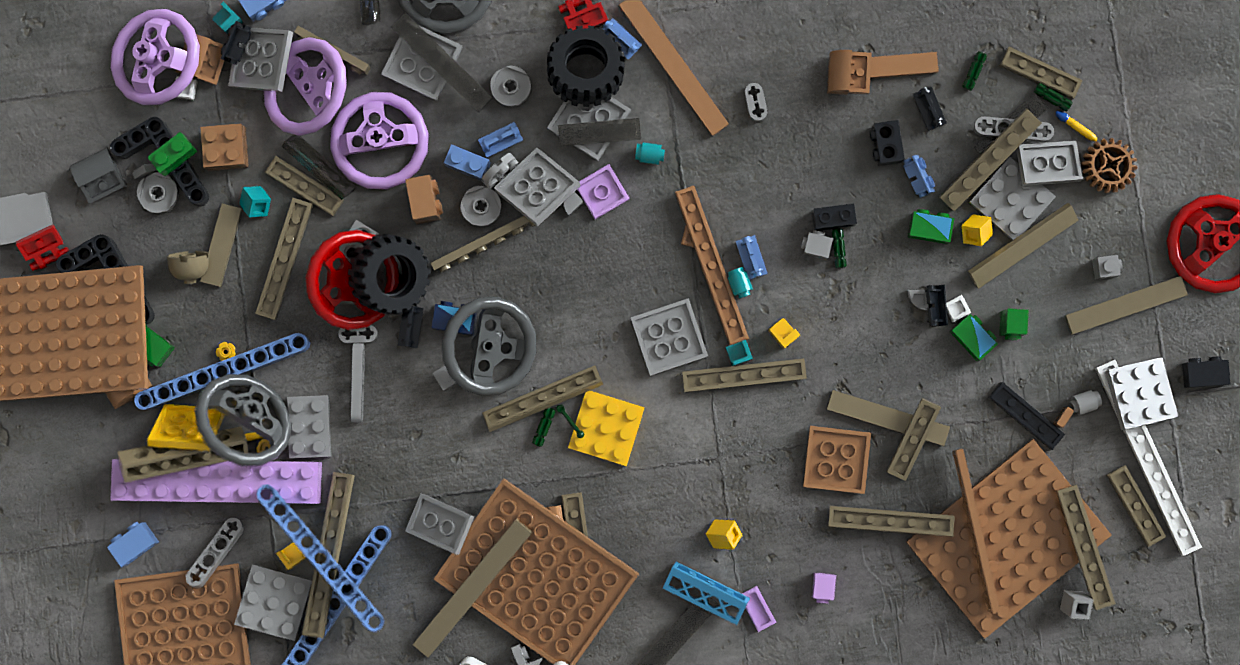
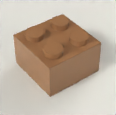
(224, 147)
(423, 199)

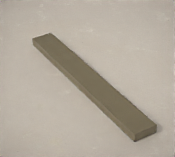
(331, 540)
(472, 588)

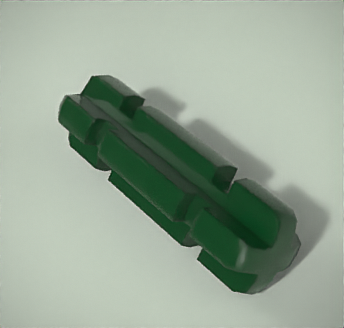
(974, 71)
(1052, 97)
(839, 248)
(543, 427)

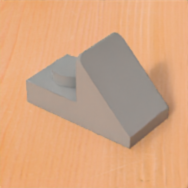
(521, 654)

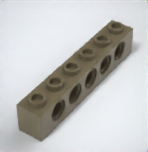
(154, 461)

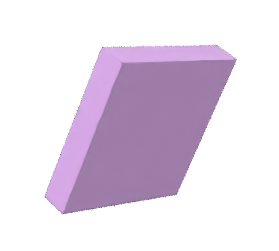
(602, 192)

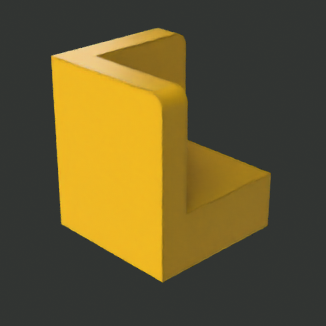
(977, 230)
(783, 333)
(724, 534)
(290, 556)

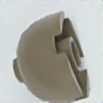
(188, 265)

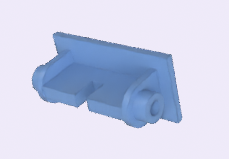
(626, 40)
(500, 139)
(917, 168)
(751, 257)

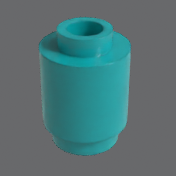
(649, 153)
(740, 282)

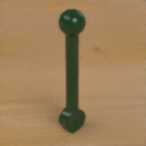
(561, 409)

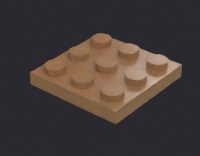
(837, 459)

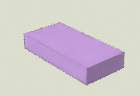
(758, 609)

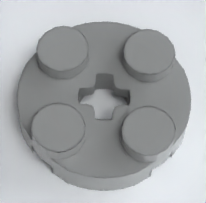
(521, 82)
(497, 171)
(471, 200)
(165, 202)

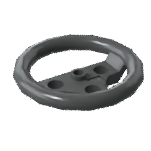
(420, 11)
(521, 350)
(247, 413)

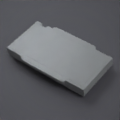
(23, 216)

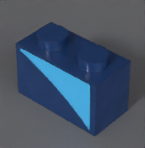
(444, 312)

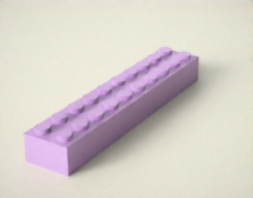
(224, 483)

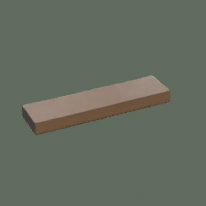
(904, 65)

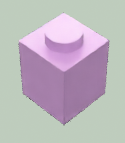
(823, 587)

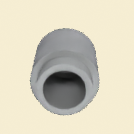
(1085, 402)

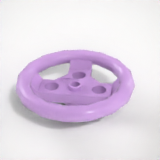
(150, 56)
(311, 86)
(374, 103)

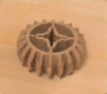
(1112, 172)

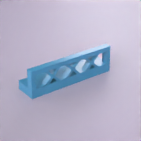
(709, 586)

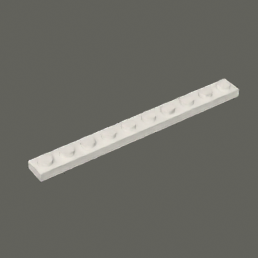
(1157, 478)

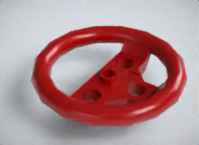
(1194, 216)
(322, 300)

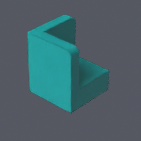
(226, 18)
(255, 201)
(739, 353)

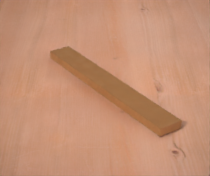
(674, 66)
(711, 265)
(976, 531)

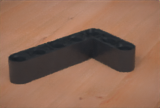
(158, 139)
(96, 254)

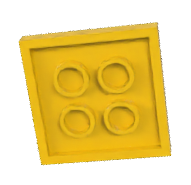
(607, 427)
(178, 428)

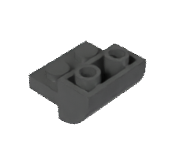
(97, 175)

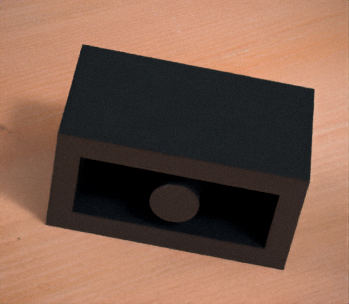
(1206, 373)

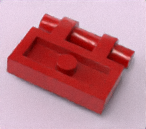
(592, 15)
(39, 243)

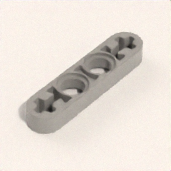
(989, 122)
(357, 389)
(211, 550)

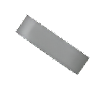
(751, 103)
(359, 338)

